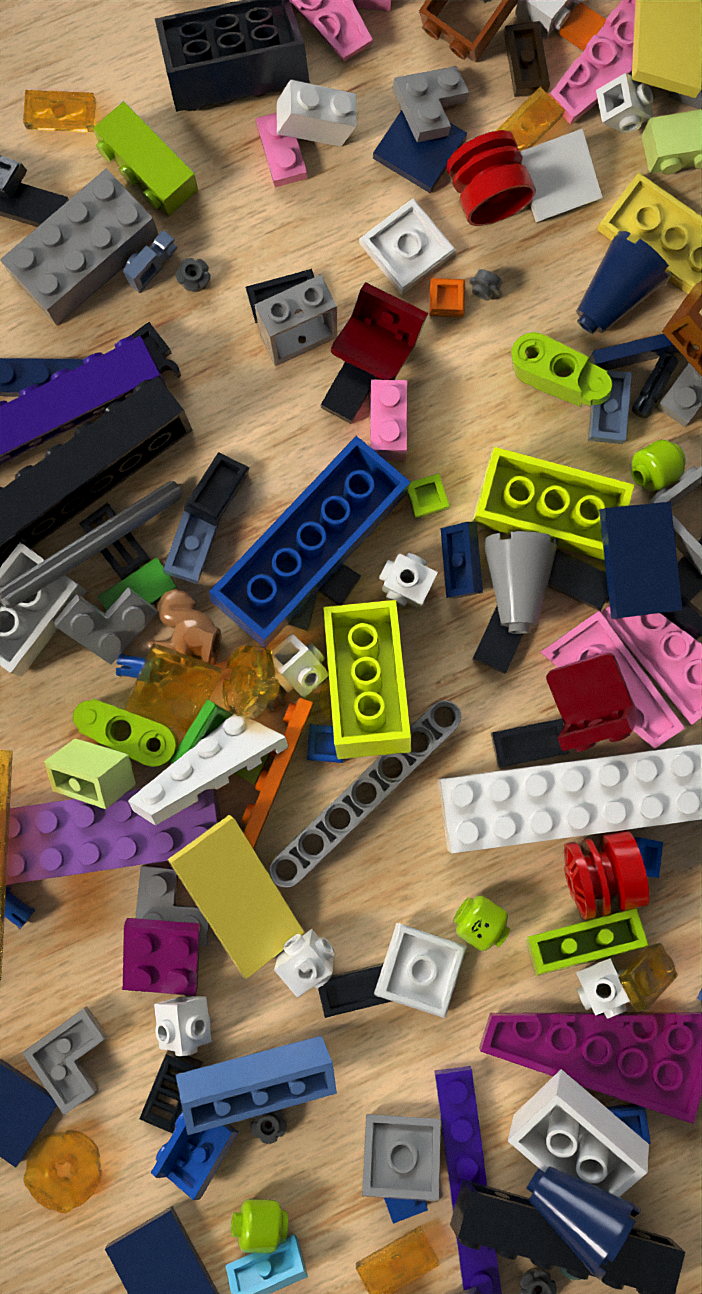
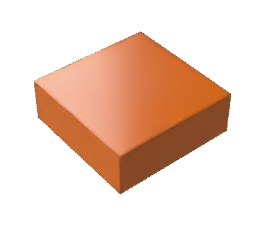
(581, 26)
(447, 297)

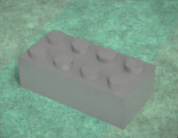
(80, 246)

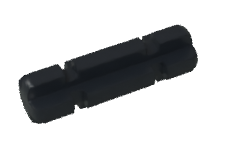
(655, 385)

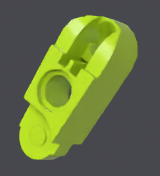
(585, 385)
(100, 721)

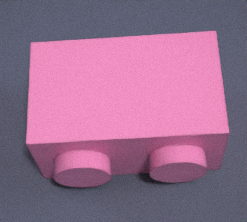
(389, 419)

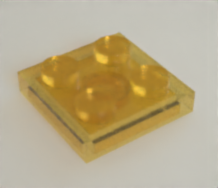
(172, 687)

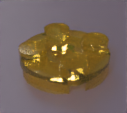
(250, 682)
(42, 1176)

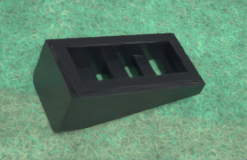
(180, 1063)

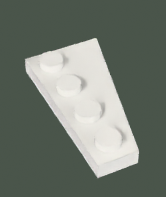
(227, 749)

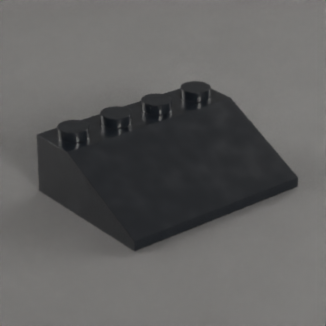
(231, 52)

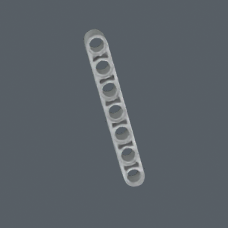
(358, 811)

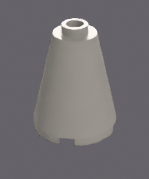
(520, 576)

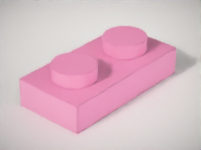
(281, 152)

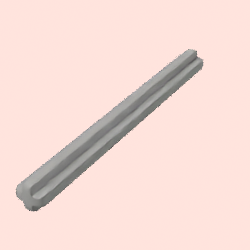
(89, 544)

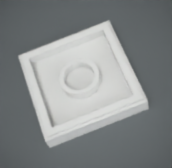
(561, 175)
(407, 246)
(420, 970)

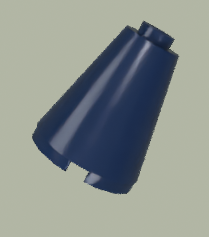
(621, 283)
(583, 1215)

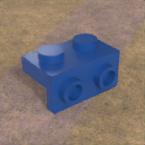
(193, 1158)

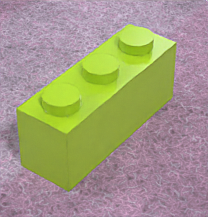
(145, 159)
(586, 942)

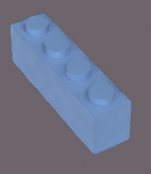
(255, 1084)

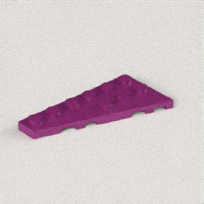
(631, 1056)

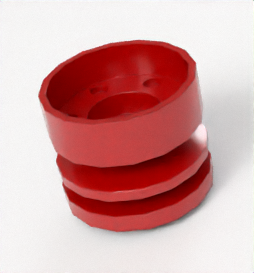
(490, 178)
(613, 872)

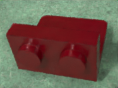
(379, 333)
(592, 702)

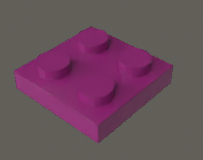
(161, 956)

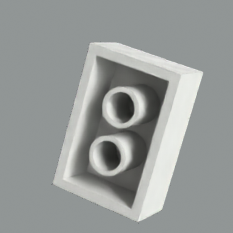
(30, 623)
(579, 1137)

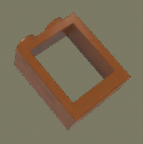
(458, 43)
(686, 328)

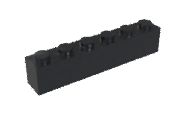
(516, 1228)

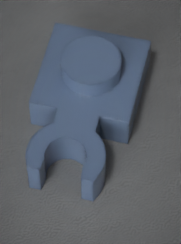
(146, 265)

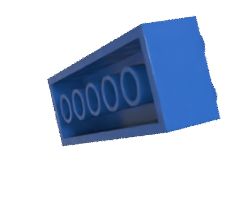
(309, 541)

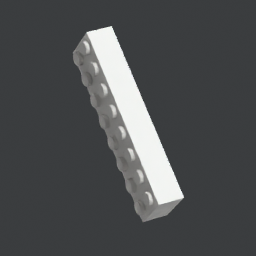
(572, 798)

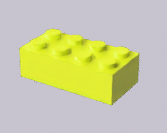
(547, 499)
(366, 680)

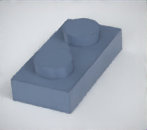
(610, 418)
(190, 548)

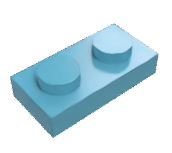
(267, 1272)

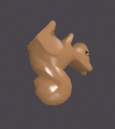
(193, 630)

